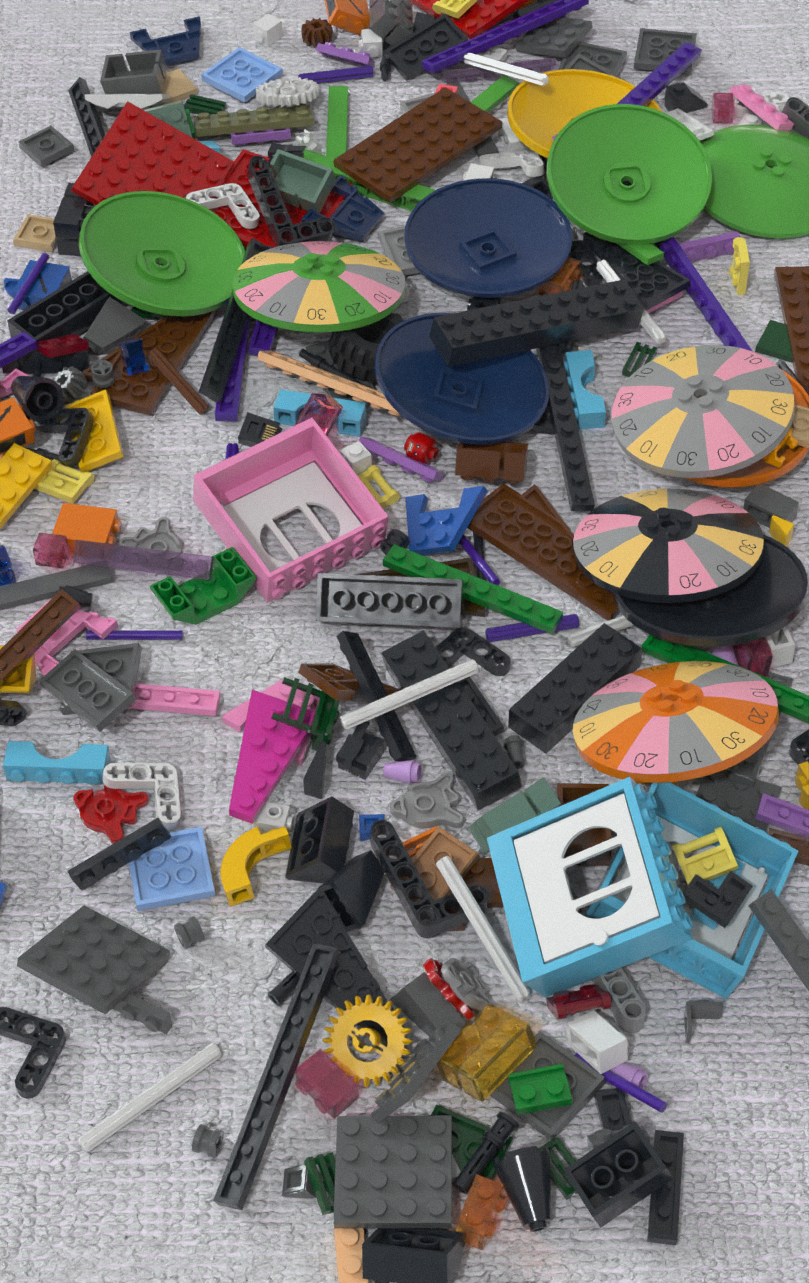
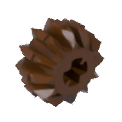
(316, 32)

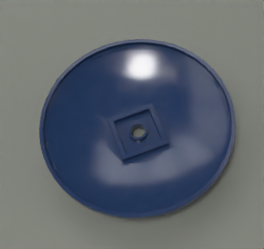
(515, 222)
(497, 394)

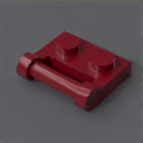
(587, 998)

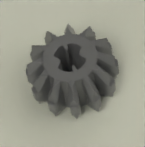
(72, 382)

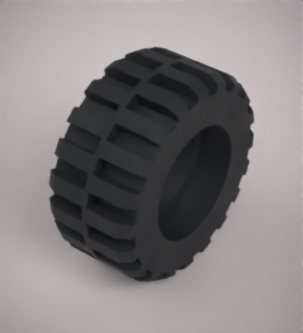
(356, 348)

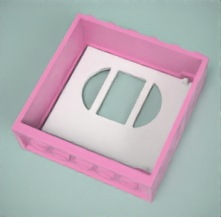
(275, 479)

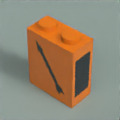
(348, 14)
(14, 426)

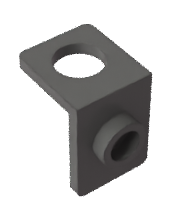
(700, 1010)

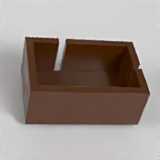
(492, 461)
(569, 792)

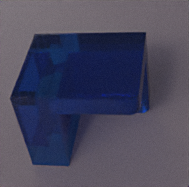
(133, 356)

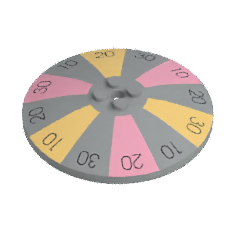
(733, 425)

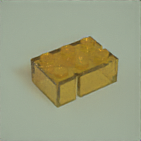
(486, 1052)

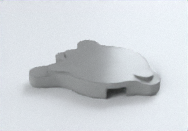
(160, 538)
(429, 804)
(465, 983)

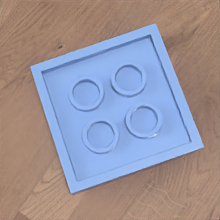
(241, 74)
(173, 871)

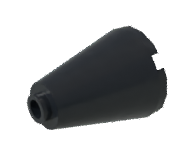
(38, 397)
(528, 1185)

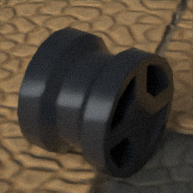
(394, 537)

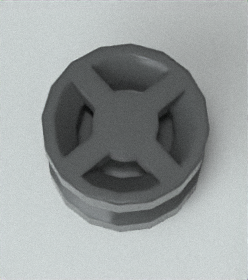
(102, 373)
(189, 932)
(207, 1140)

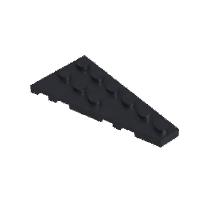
(648, 282)
(319, 924)

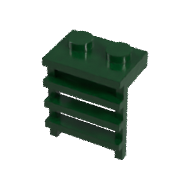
(324, 716)

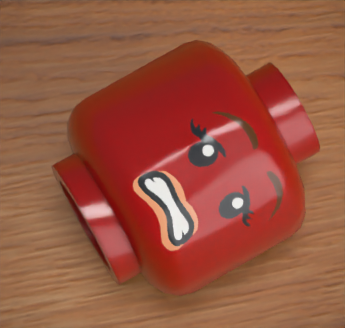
(421, 448)

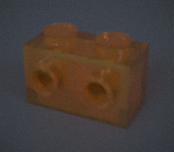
(563, 279)
(480, 1211)

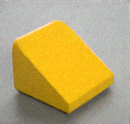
(781, 530)

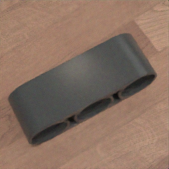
(799, 114)

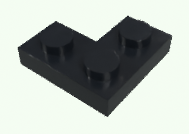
(717, 903)

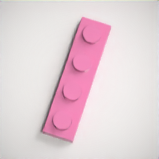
(762, 108)
(176, 699)

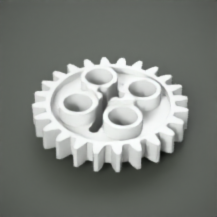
(287, 91)

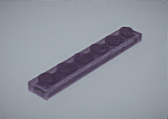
(471, 73)
(143, 559)

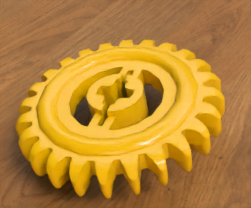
(345, 1026)

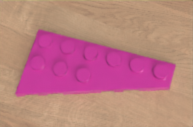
(264, 754)

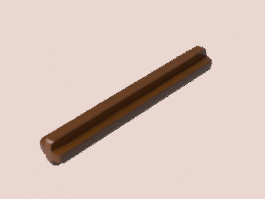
(178, 381)

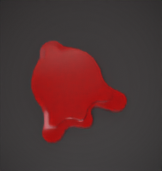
(109, 809)
(434, 973)

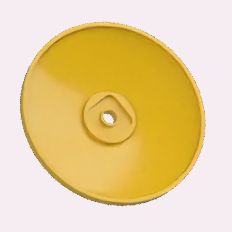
(541, 112)

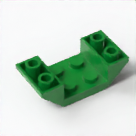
(201, 598)

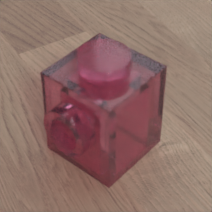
(722, 108)
(51, 550)

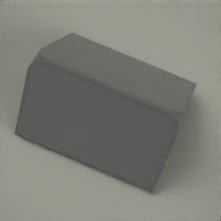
(297, 1183)

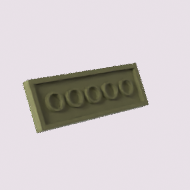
(255, 120)

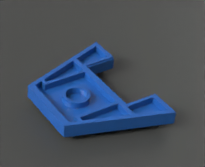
(440, 529)

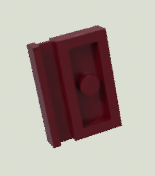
(62, 345)

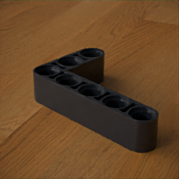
(279, 212)
(415, 887)

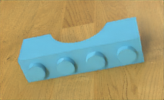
(291, 404)
(588, 407)
(84, 766)

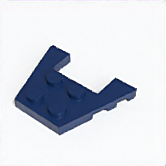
(175, 47)
(355, 216)

